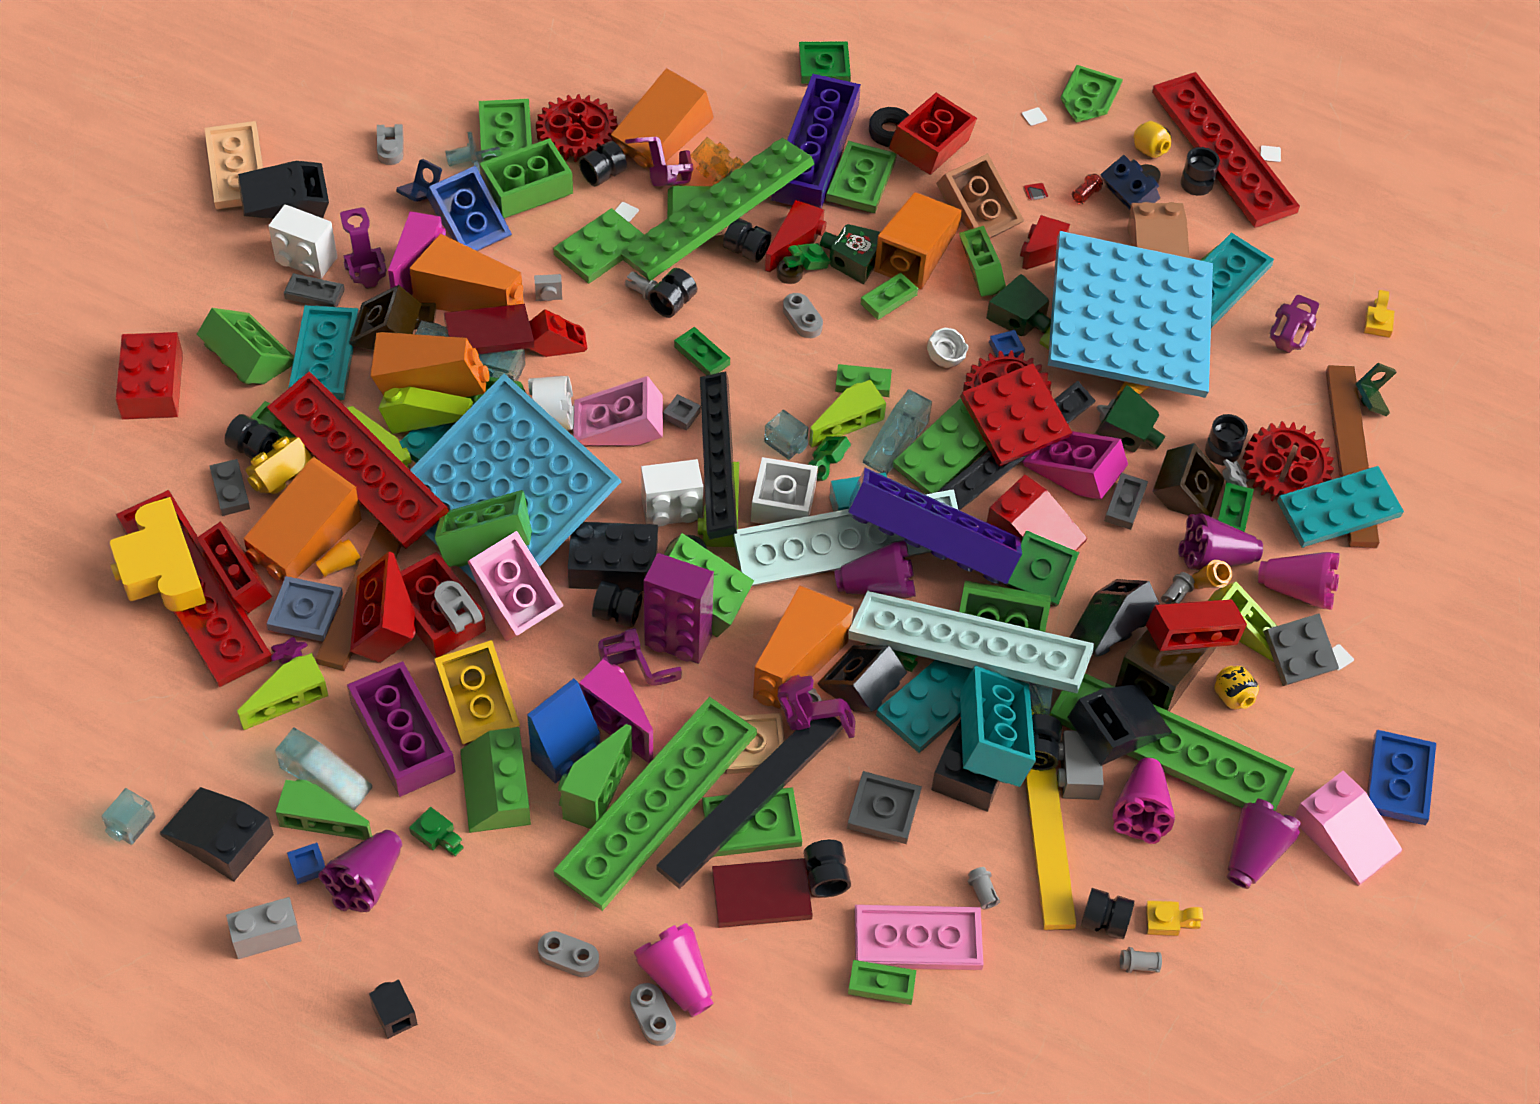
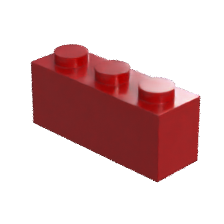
(234, 567)
(1196, 625)

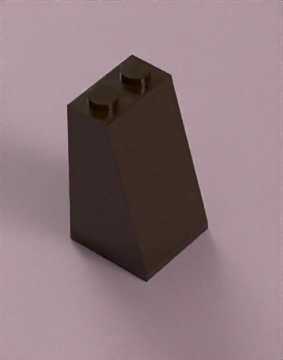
(1161, 673)

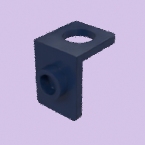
(418, 189)

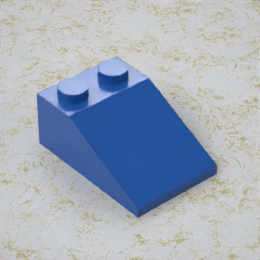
(468, 210)
(561, 731)

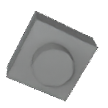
(548, 287)

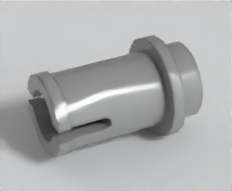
(640, 284)
(1181, 585)
(984, 889)
(1140, 960)

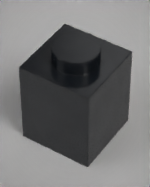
(393, 1008)

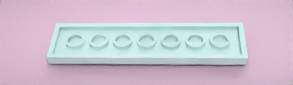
(813, 544)
(972, 641)

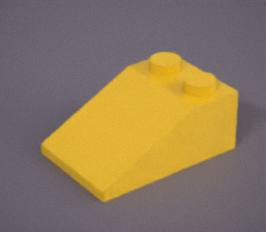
(476, 691)

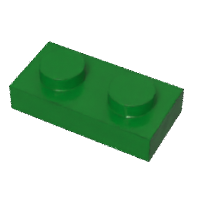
(702, 352)
(1235, 506)

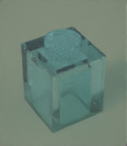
(786, 435)
(128, 817)

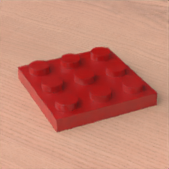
(1016, 414)

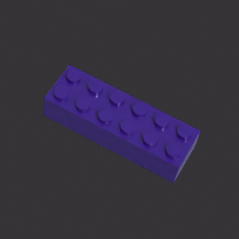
(821, 132)
(935, 526)

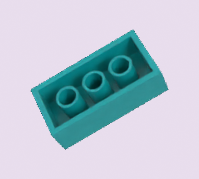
(997, 726)

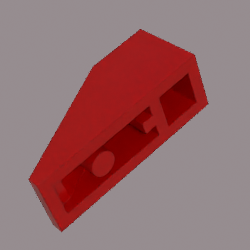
(800, 227)

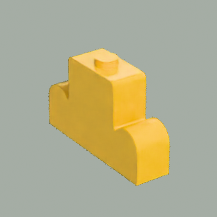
(157, 559)

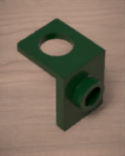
(1370, 389)

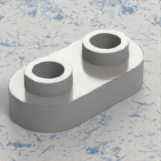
(799, 311)
(566, 954)
(653, 1011)

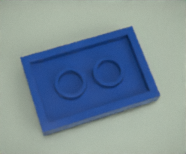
(1401, 776)

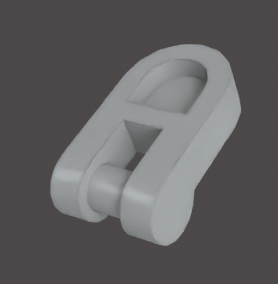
(390, 151)
(451, 597)

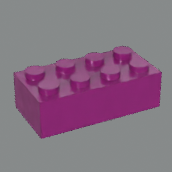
(678, 608)
(401, 728)

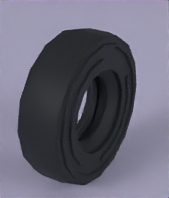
(882, 116)

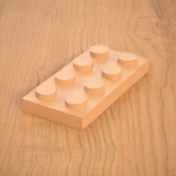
(231, 151)

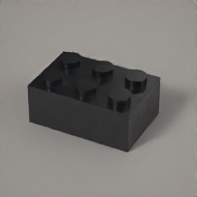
(611, 554)

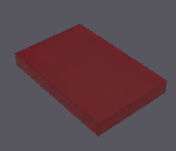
(492, 328)
(761, 893)

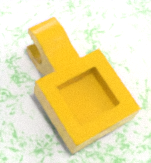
(1378, 318)
(1166, 918)

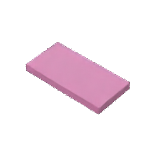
(919, 936)

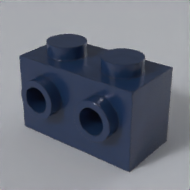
(1129, 184)

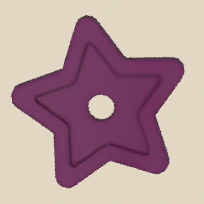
(288, 650)

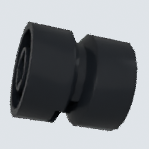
(599, 164)
(1200, 171)
(744, 238)
(672, 292)
(249, 436)
(1226, 439)
(616, 603)
(1047, 736)
(827, 869)
(1107, 913)

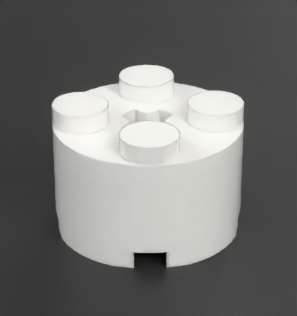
(554, 397)

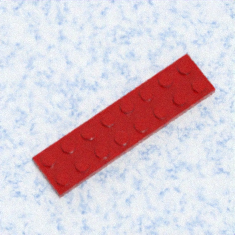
(1241, 166)
(356, 454)
(220, 626)

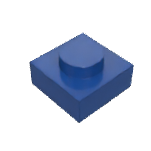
(1006, 342)
(306, 862)

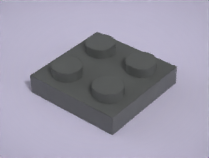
(1301, 649)
(884, 807)

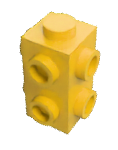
(273, 469)

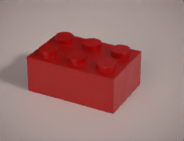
(932, 133)
(149, 375)
(430, 624)

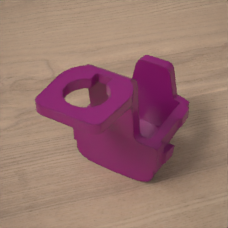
(666, 174)
(363, 258)
(1295, 318)
(631, 651)
(801, 710)

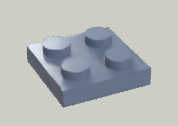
(304, 608)

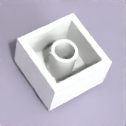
(303, 241)
(783, 491)
(672, 492)

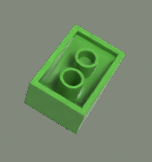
(595, 778)

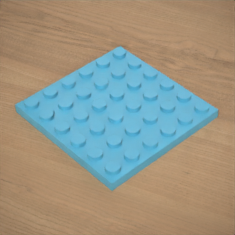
(1131, 314)
(515, 446)

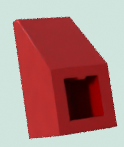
(1042, 242)
(556, 335)

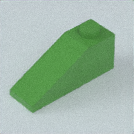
(983, 261)
(314, 810)

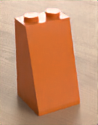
(668, 110)
(916, 239)
(463, 278)
(428, 363)
(303, 522)
(802, 643)

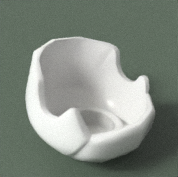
(947, 347)

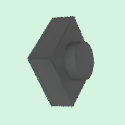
(682, 412)

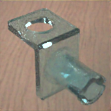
(470, 153)

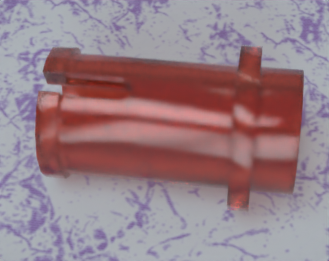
(1091, 184)

